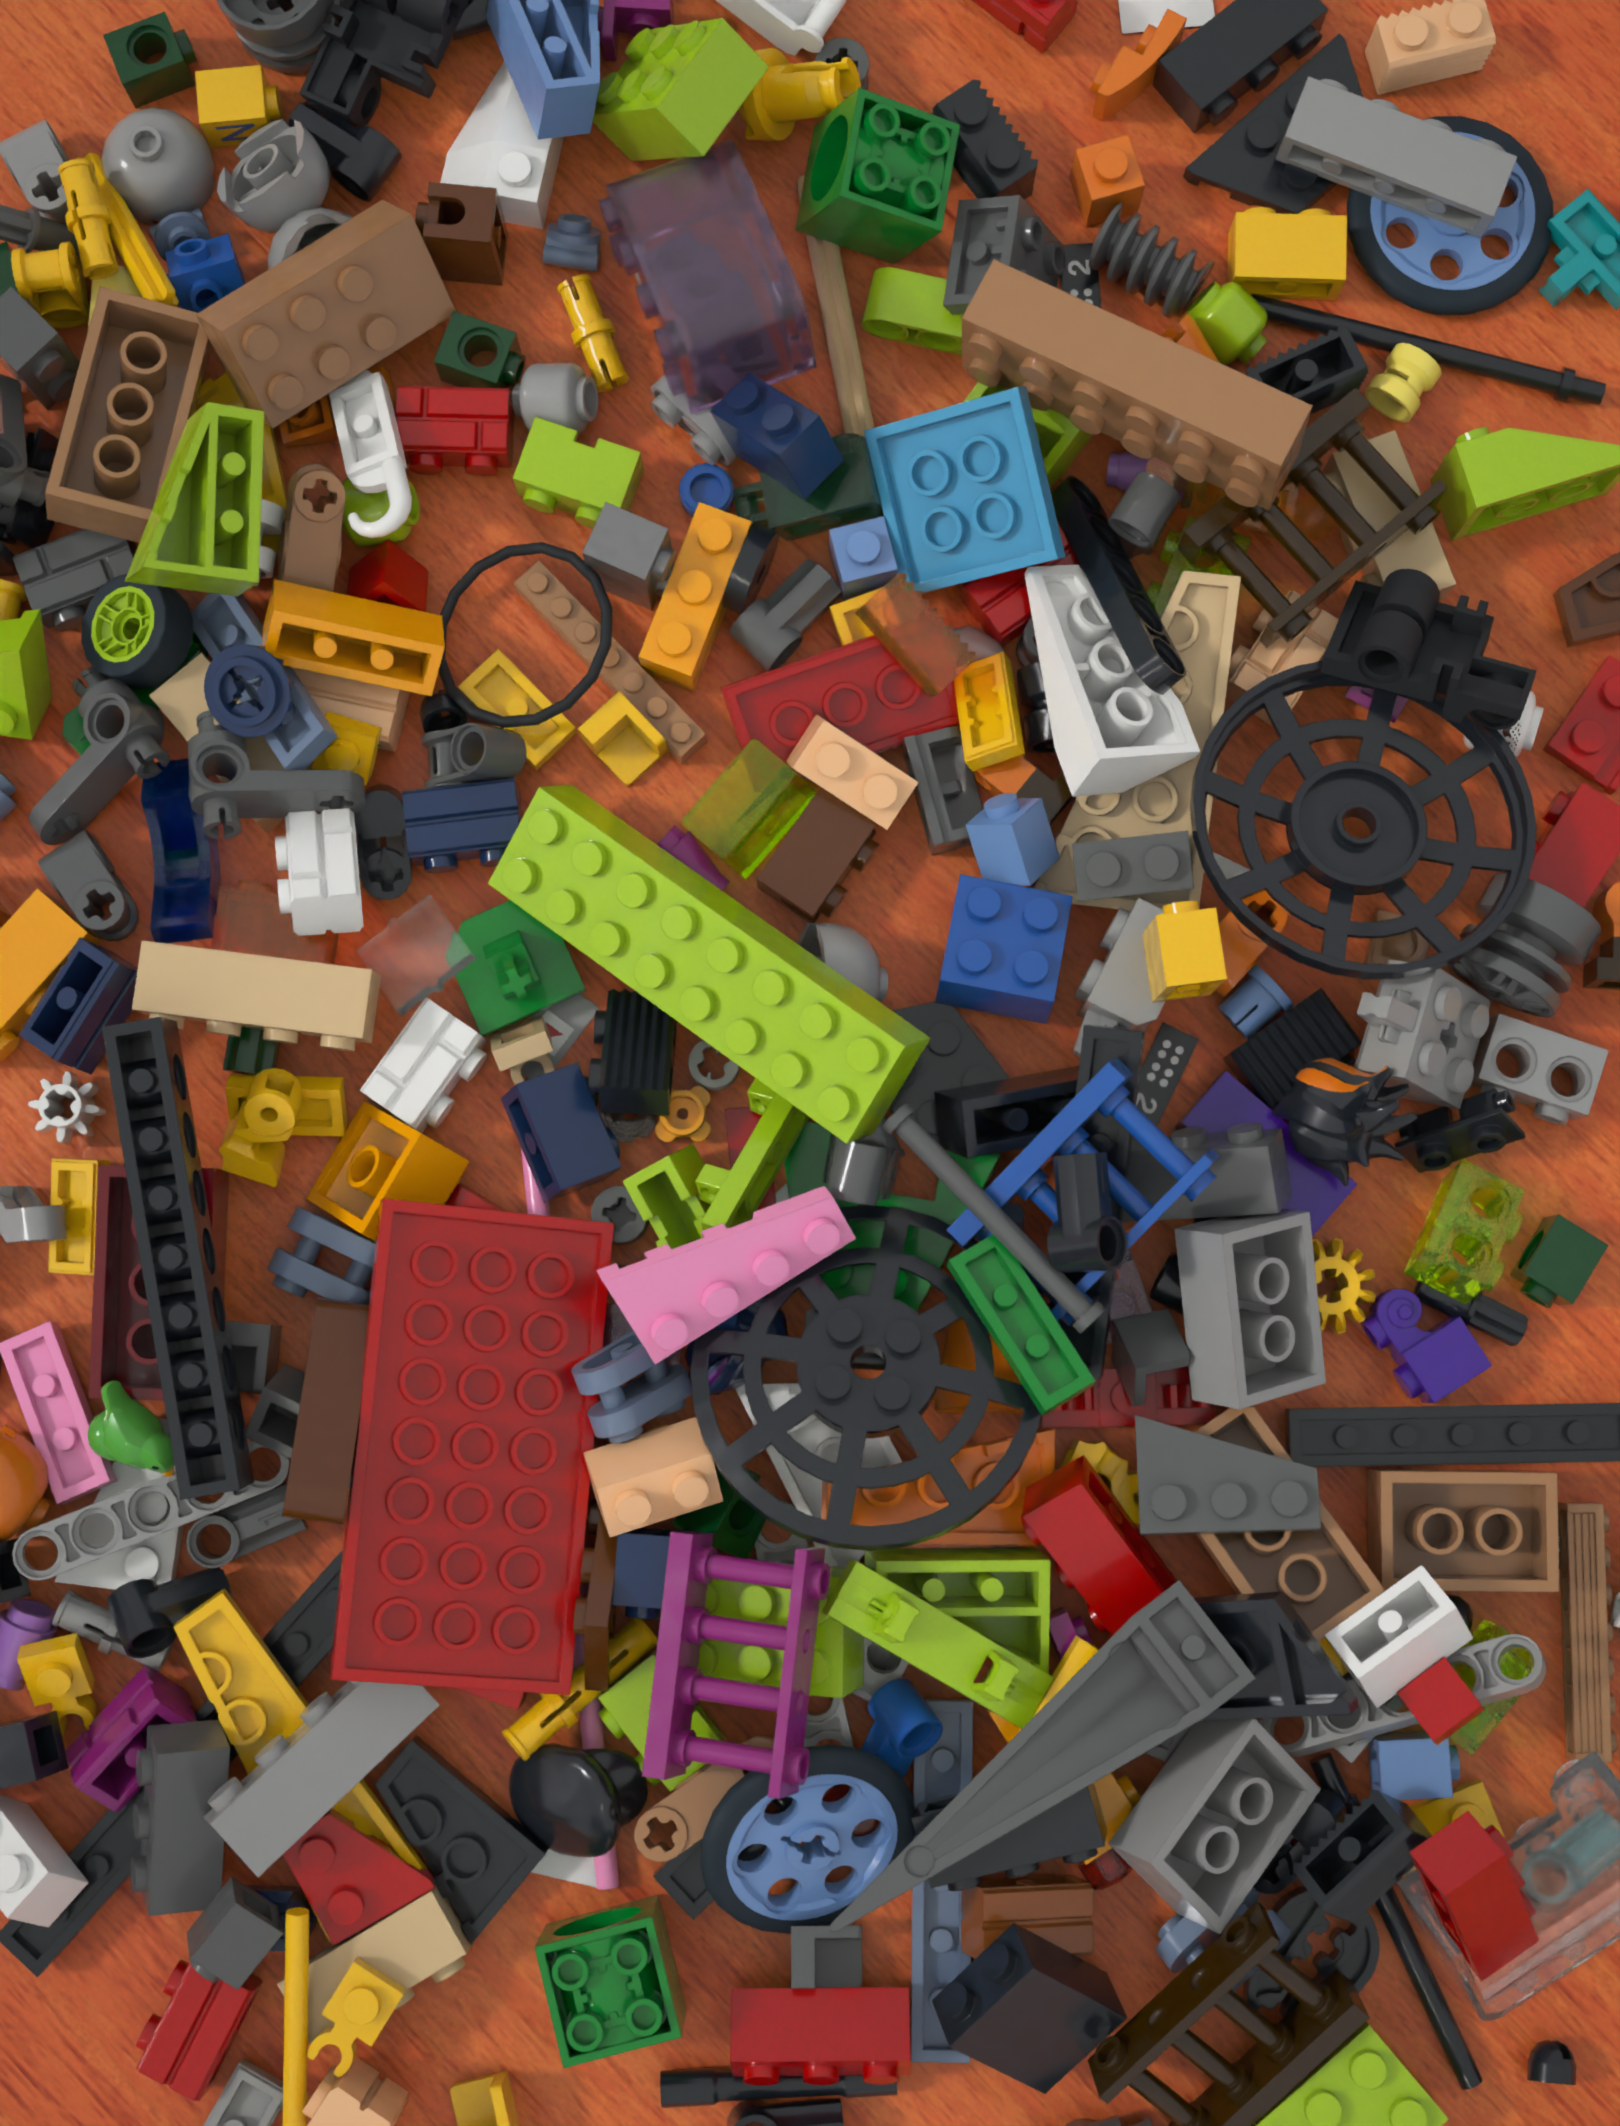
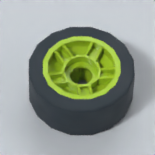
(137, 632)

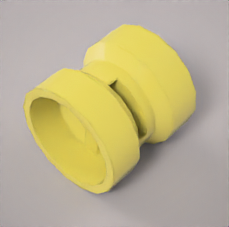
(1407, 376)

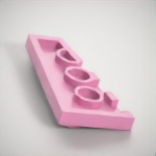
(703, 1283)

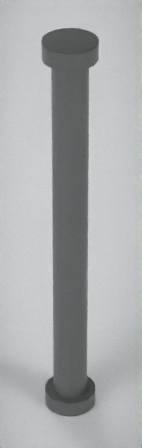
(993, 1217)

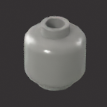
(556, 394)

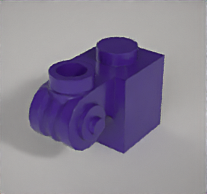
(1429, 1361)

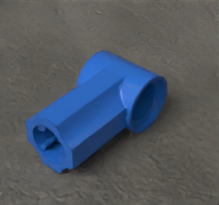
(902, 1725)

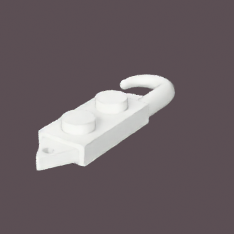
(372, 449)

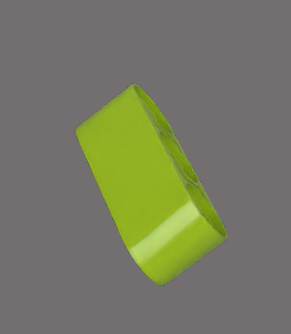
(911, 310)

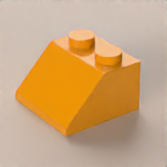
(384, 1161)

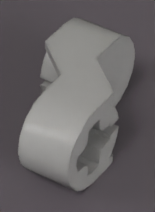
(27, 1219)

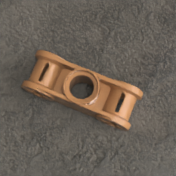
(311, 533)
(690, 1807)

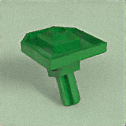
(516, 969)

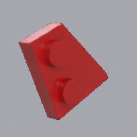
(352, 1876)

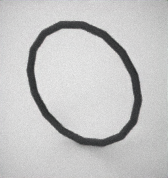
(598, 660)

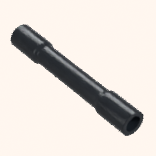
(712, 2086)

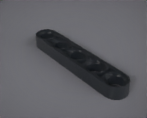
(1117, 586)

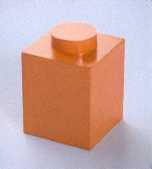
(1105, 177)

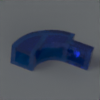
(183, 858)

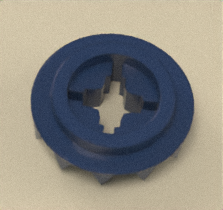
(224, 689)

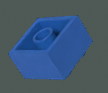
(1004, 949)

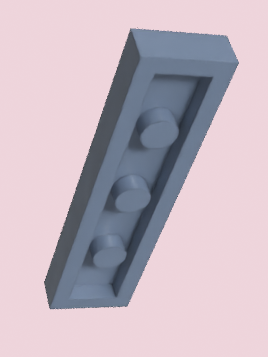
(305, 732)

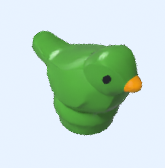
(130, 1433)

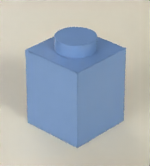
(862, 557)
(1012, 839)
(1412, 1765)

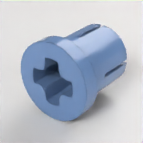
(1255, 1003)

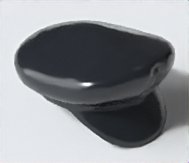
(577, 1797)

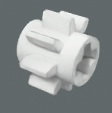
(82, 1107)

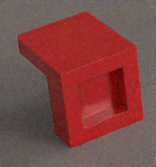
(390, 578)

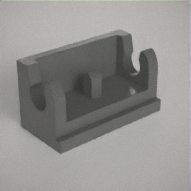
(945, 788)

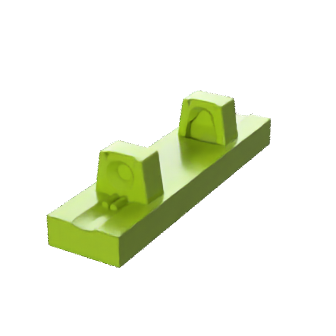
(739, 1191)
(936, 1643)

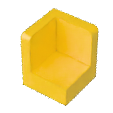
(623, 739)
(484, 2101)

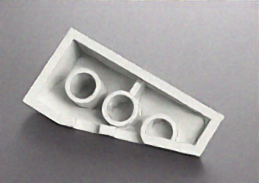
(503, 153)
(1101, 714)

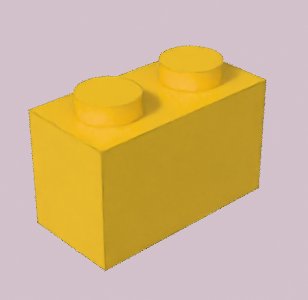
(1288, 253)
(1184, 952)

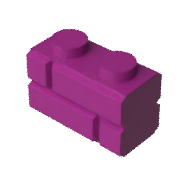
(106, 1754)

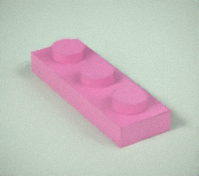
(56, 1411)

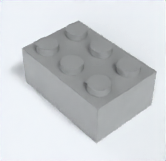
(1250, 1307)
(1215, 1818)

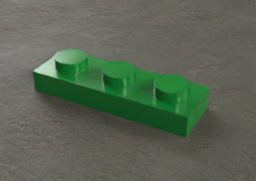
(1021, 1324)

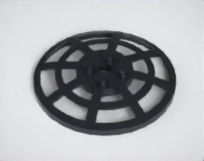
(1380, 800)
(865, 1406)

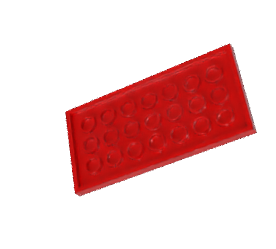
(471, 1450)

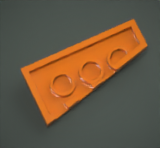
(994, 1525)

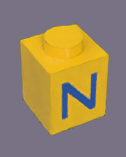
(235, 103)

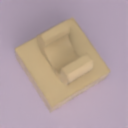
(522, 1044)

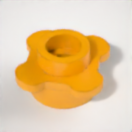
(694, 1125)

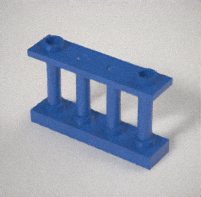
(1067, 1137)

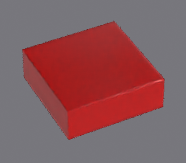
(1440, 1701)

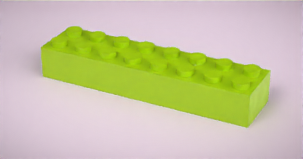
(708, 962)

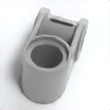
(34, 164)

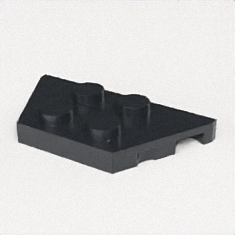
(1246, 153)
(949, 1061)
(1283, 1656)

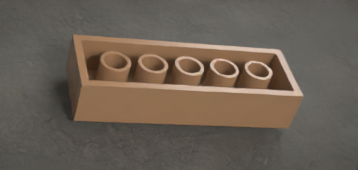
(1132, 386)

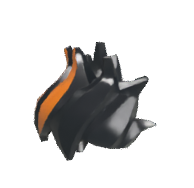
(1342, 1115)

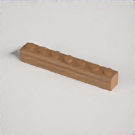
(620, 670)
(1586, 1630)

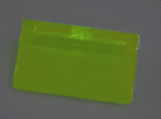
(749, 808)

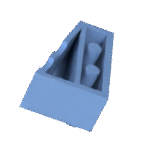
(551, 59)

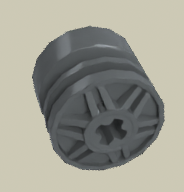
(277, 37)
(1524, 955)

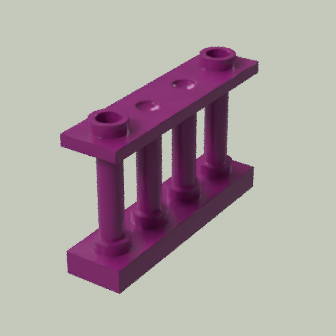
(681, 1684)

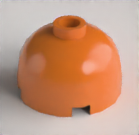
(21, 1483)

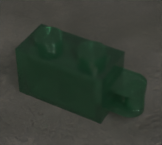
(840, 500)

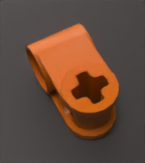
(1242, 946)

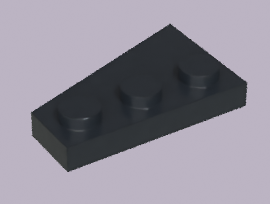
(461, 1833)

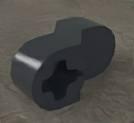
(387, 869)
(1315, 1822)

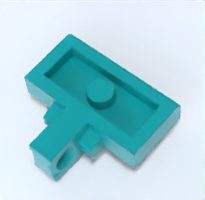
(1588, 253)

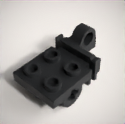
(377, 42)
(1417, 647)

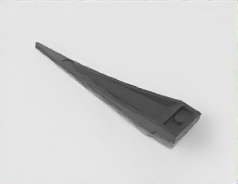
(1132, 1695)

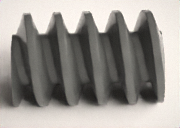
(1147, 263)

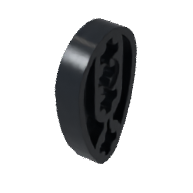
(1354, 1950)

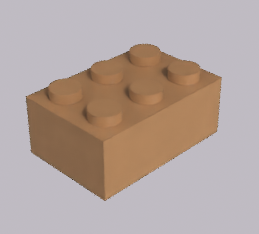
(1465, 1528)

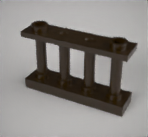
(1339, 429)
(1267, 2070)

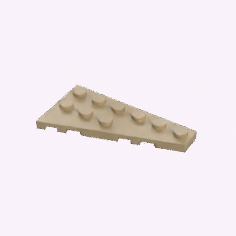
(1202, 630)

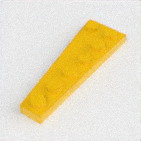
(261, 1702)

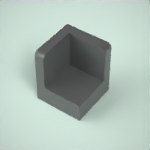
(1146, 1346)
(254, 1354)
(826, 1957)

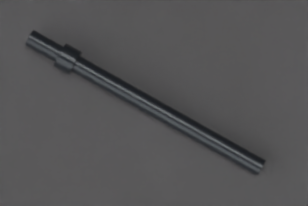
(1410, 1949)

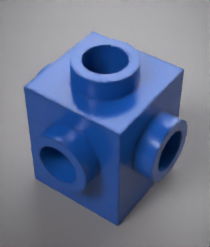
(203, 271)

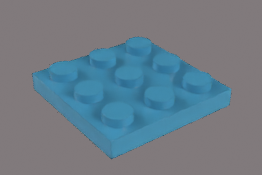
(965, 491)

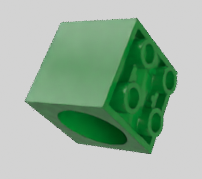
(877, 176)
(611, 1981)

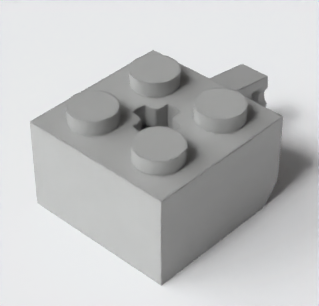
(1118, 988)
(1424, 1032)

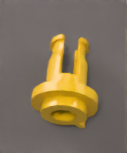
(795, 93)

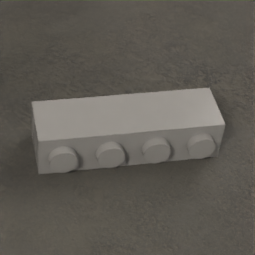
(1396, 156)
(314, 1767)

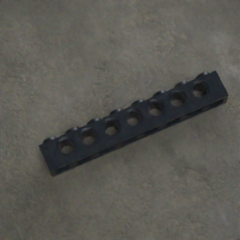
(178, 1257)

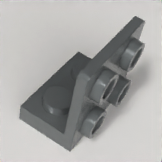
(1002, 231)

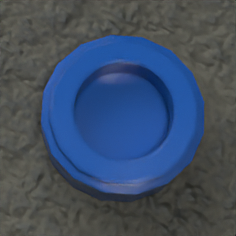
(706, 485)

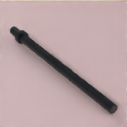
(1561, 384)

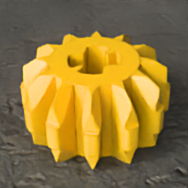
(1348, 1282)

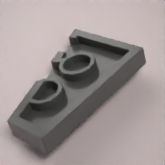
(1218, 1487)

